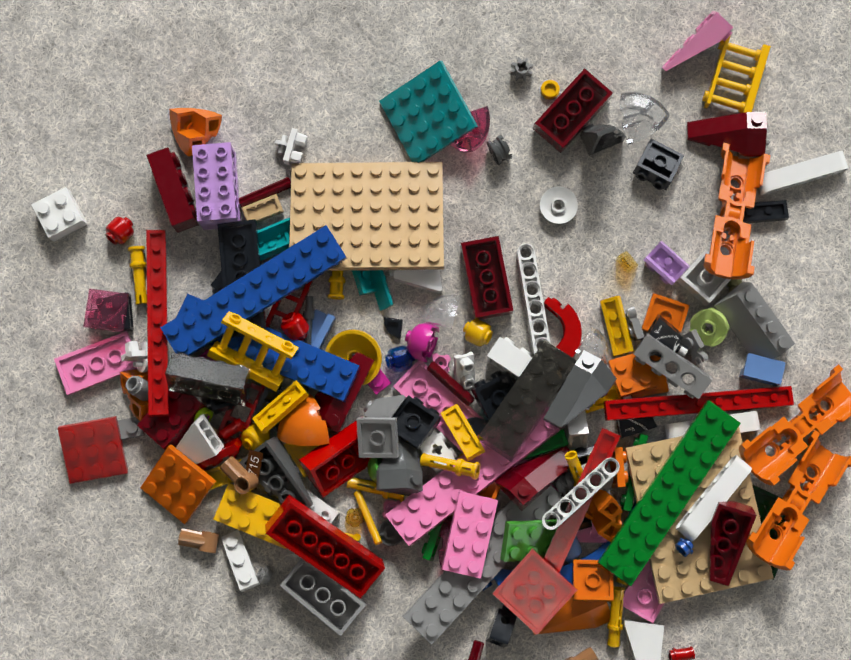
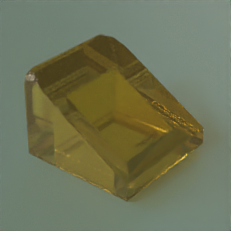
(626, 261)

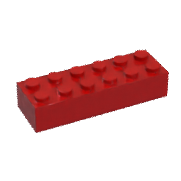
(324, 546)

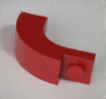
(571, 325)

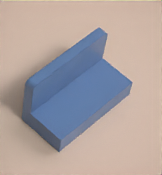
(320, 328)
(763, 370)

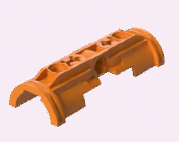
(750, 176)
(767, 467)
(828, 471)

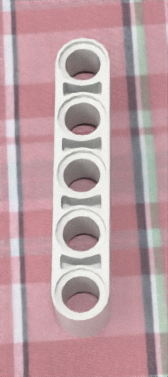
(803, 172)
(748, 420)
(718, 491)
(571, 496)

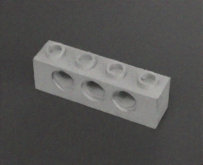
(693, 389)

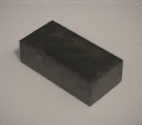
(208, 379)

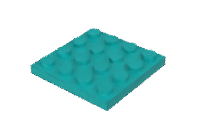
(428, 113)

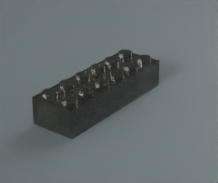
(527, 401)

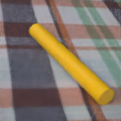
(367, 517)

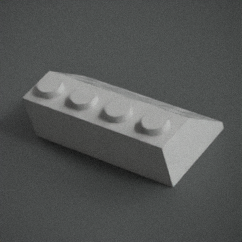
(754, 322)

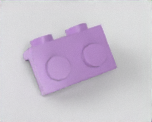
(666, 263)

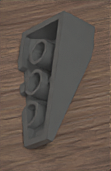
(600, 137)
(585, 384)
(279, 473)
(401, 474)

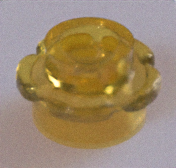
(354, 522)

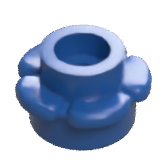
(684, 547)

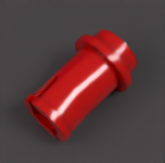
(233, 428)
(682, 654)

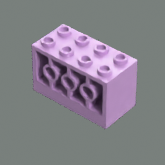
(216, 184)

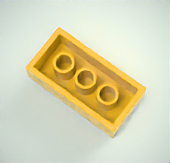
(247, 512)

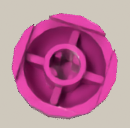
(422, 341)

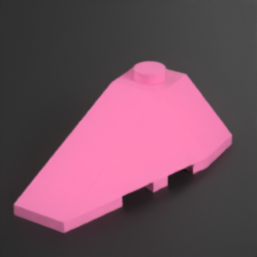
(709, 32)

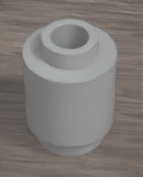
(137, 387)

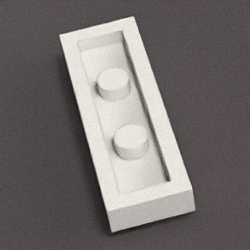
(240, 560)

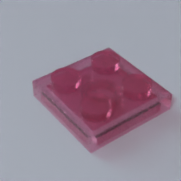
(106, 310)

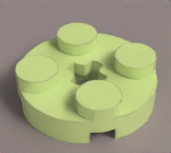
(712, 317)

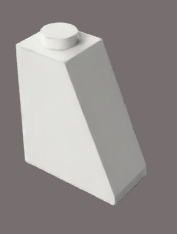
(423, 279)
(577, 432)
(200, 441)
(644, 639)

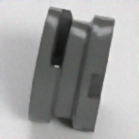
(499, 149)
(565, 483)
(389, 534)

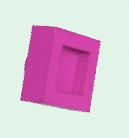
(379, 383)

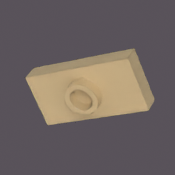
(263, 209)

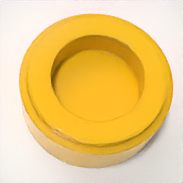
(550, 89)

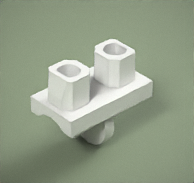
(295, 139)
(139, 357)
(464, 370)

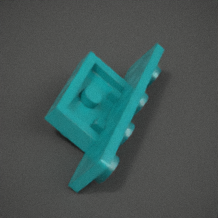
(274, 239)
(373, 282)

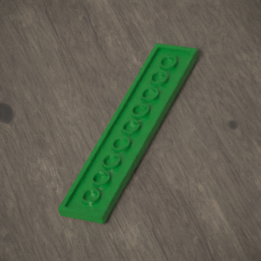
(669, 493)

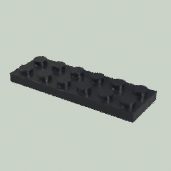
(239, 256)

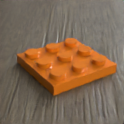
(178, 484)

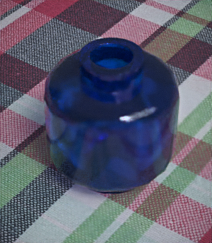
(399, 359)

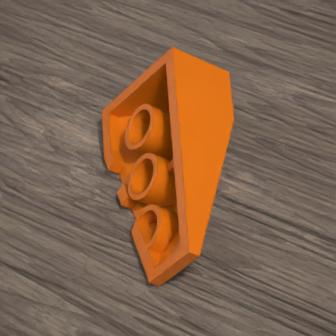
(578, 616)

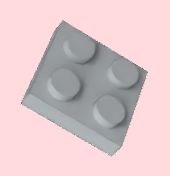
(377, 437)

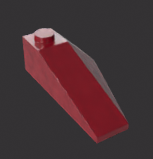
(743, 131)
(335, 411)
(533, 477)
(729, 534)

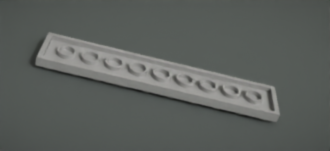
(455, 591)

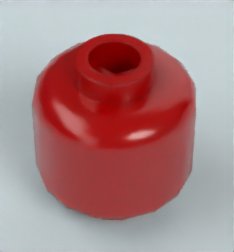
(119, 230)
(295, 326)

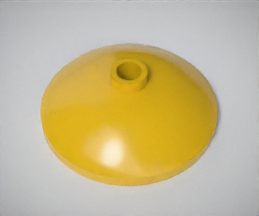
(354, 341)

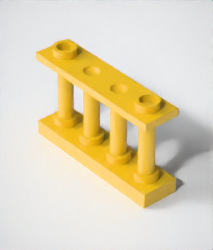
(754, 73)
(266, 377)

